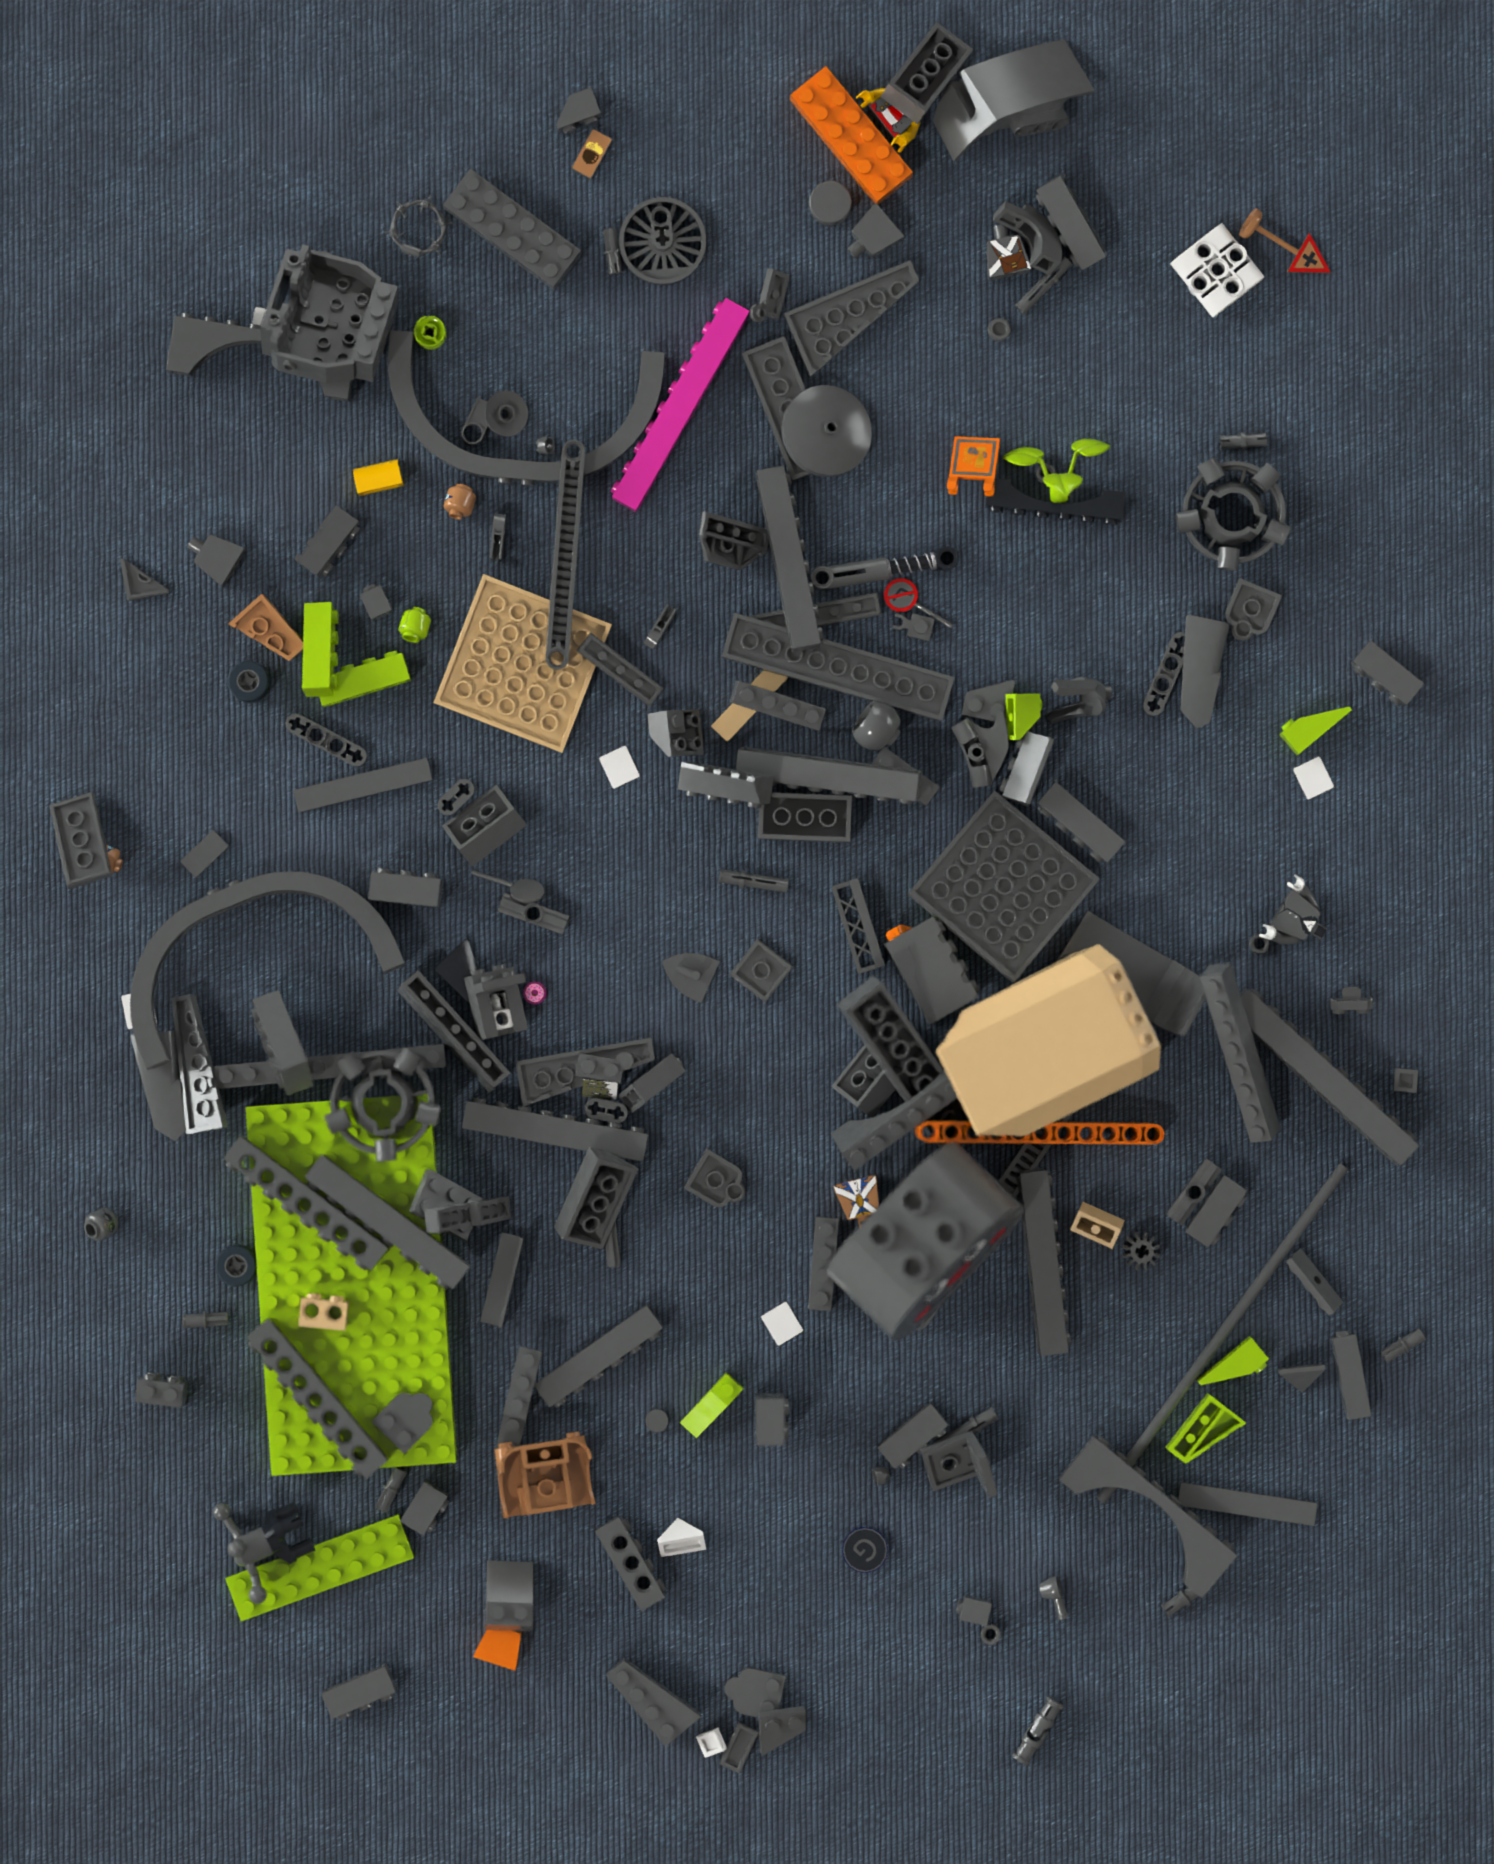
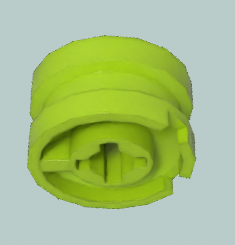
(426, 341)

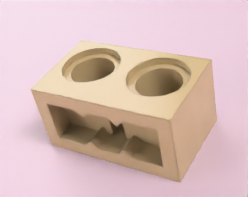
(324, 1319)

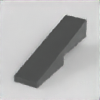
(467, 1214)

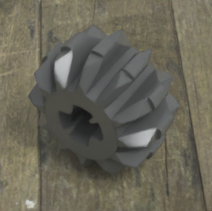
(1144, 1257)

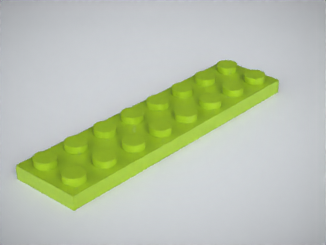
(329, 1566)

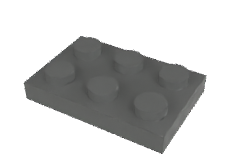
(439, 1192)

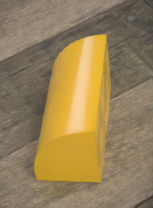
(378, 477)

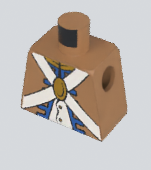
(858, 1197)

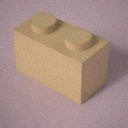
(1097, 1225)

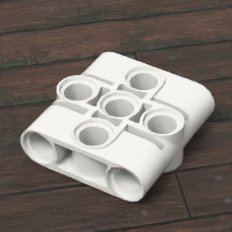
(1215, 242)

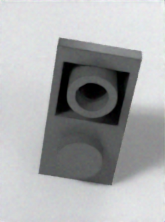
(579, 110)

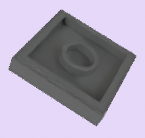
(761, 970)

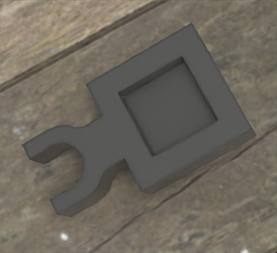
(918, 627)

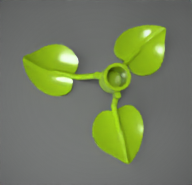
(1060, 484)

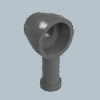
(1052, 1590)

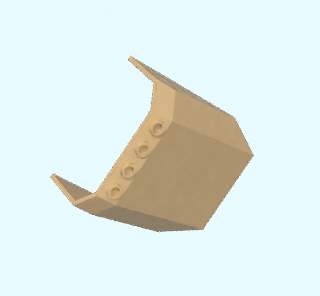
(1049, 1045)

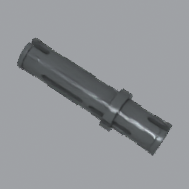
(1024, 304)
(753, 880)
(975, 1424)

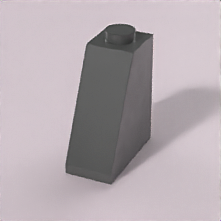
(652, 1082)

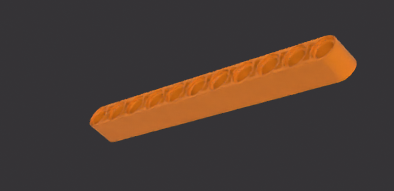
(1050, 1135)

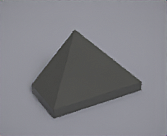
(1301, 1376)

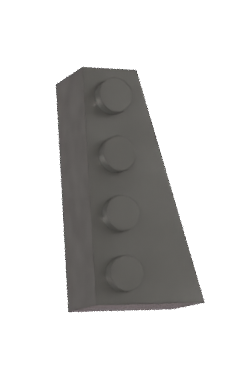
(656, 1705)

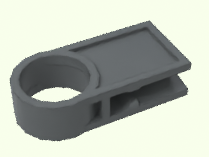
(476, 418)
(498, 537)
(660, 627)

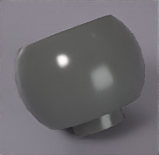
(876, 726)

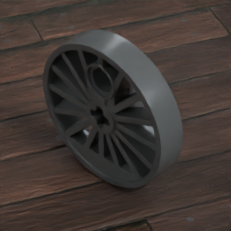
(666, 275)

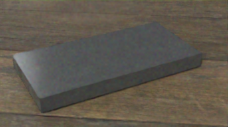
(80, 840)

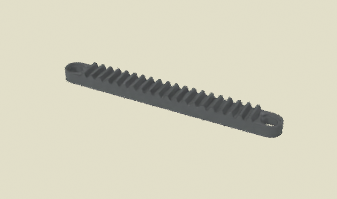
(565, 554)

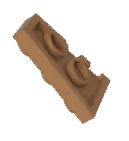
(267, 625)

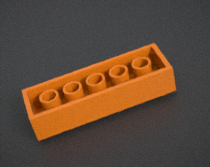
(851, 135)

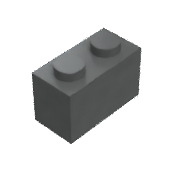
(424, 1508)

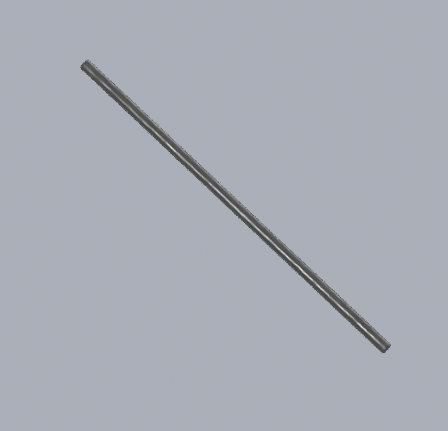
(1230, 1322)

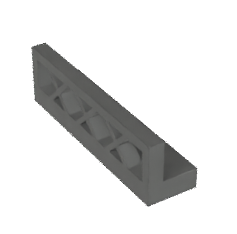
(866, 923)

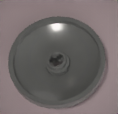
(810, 440)

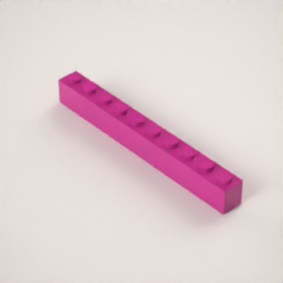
(680, 405)

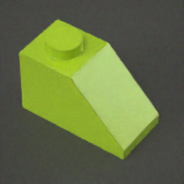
(1022, 713)

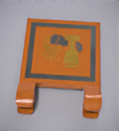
(974, 460)

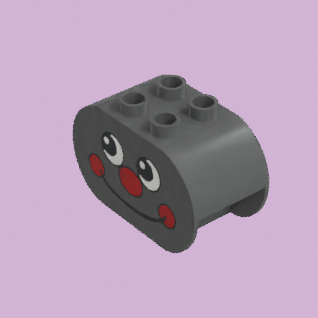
(925, 1240)

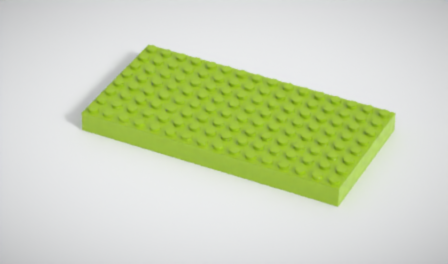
(395, 1313)

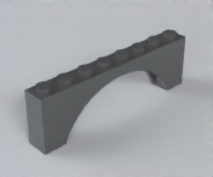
(198, 340)
(866, 1138)
(1204, 1553)

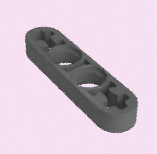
(1163, 672)
(328, 737)

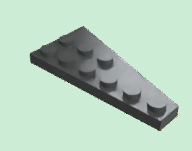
(835, 320)

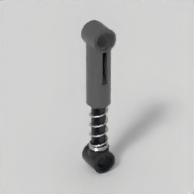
(881, 569)

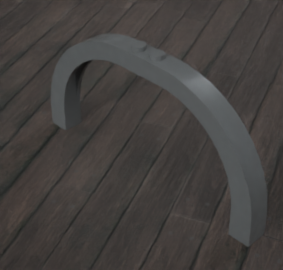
(506, 470)
(223, 900)

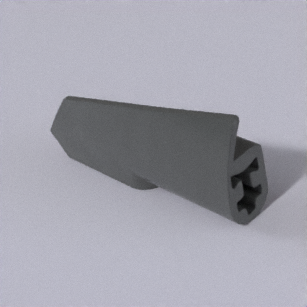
(1201, 665)
(164, 1089)

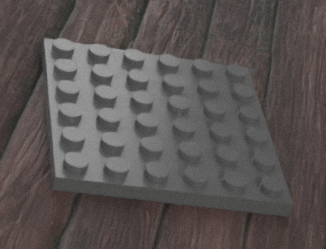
(1003, 886)

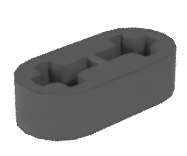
(452, 792)
(604, 1116)

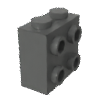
(162, 1391)

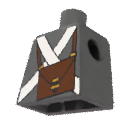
(1006, 255)

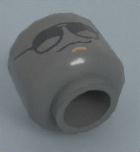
(101, 1224)

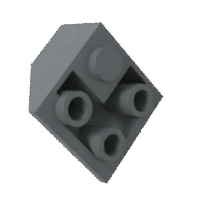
(677, 732)

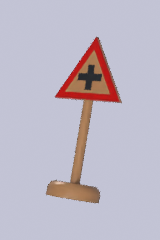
(1307, 258)

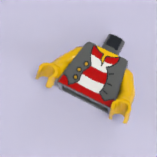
(893, 122)

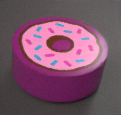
(534, 992)

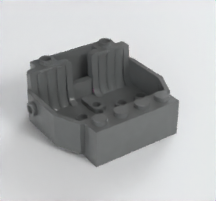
(335, 293)

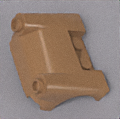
(544, 1475)

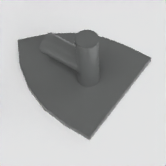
(691, 973)

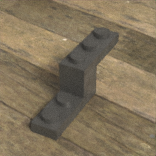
(519, 1396)

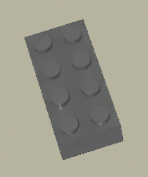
(926, 73)
(806, 818)
(281, 1043)

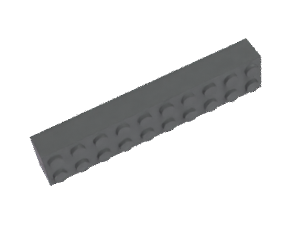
(1327, 1081)

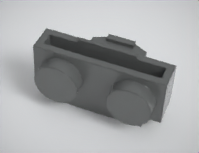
(1351, 1000)

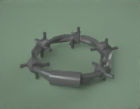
(411, 250)

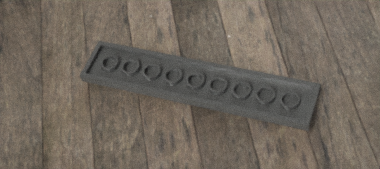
(839, 668)

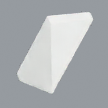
(681, 1539)

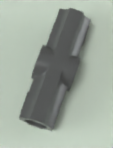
(548, 918)
(1203, 1180)

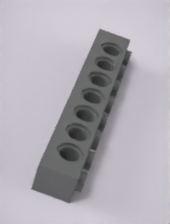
(235, 1161)
(300, 1367)

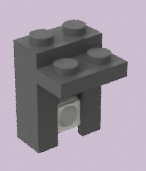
(507, 1004)

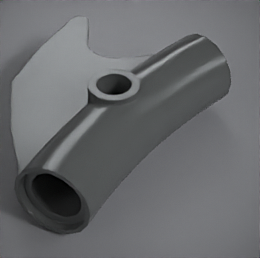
(993, 746)

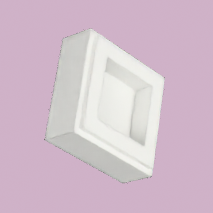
(711, 1742)

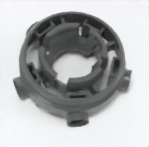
(1228, 555)
(351, 1068)

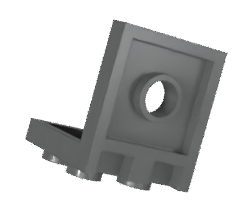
(968, 1462)

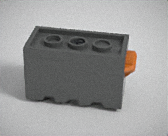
(930, 968)

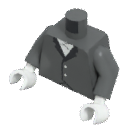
(1295, 916)

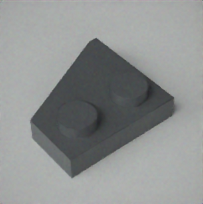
(987, 701)
(779, 1727)

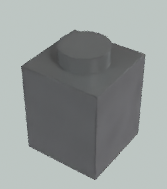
(376, 602)
(974, 1610)

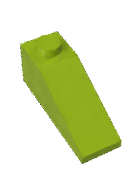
(1306, 730)
(1239, 1362)
(711, 1404)

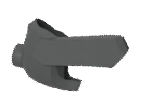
(1092, 698)

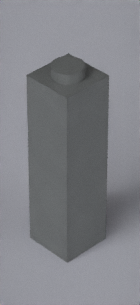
(1350, 1375)

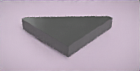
(138, 584)

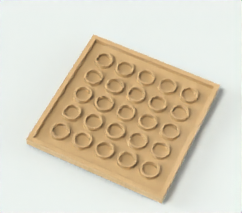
(502, 668)

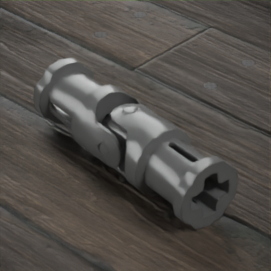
(1038, 1728)

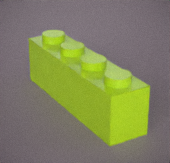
(319, 649)
(368, 678)

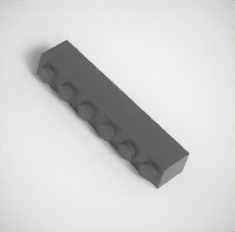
(453, 1031)
(599, 1355)

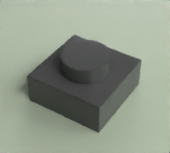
(1405, 1080)

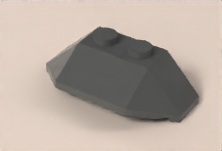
(731, 541)

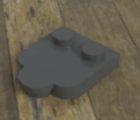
(1250, 609)
(716, 1180)
(405, 1419)
(755, 1691)

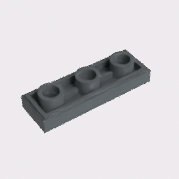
(1314, 1282)

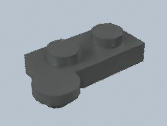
(771, 296)
(602, 1067)

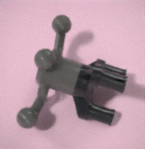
(264, 1542)

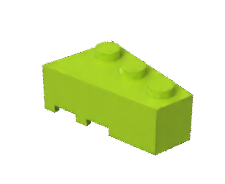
(1203, 1428)

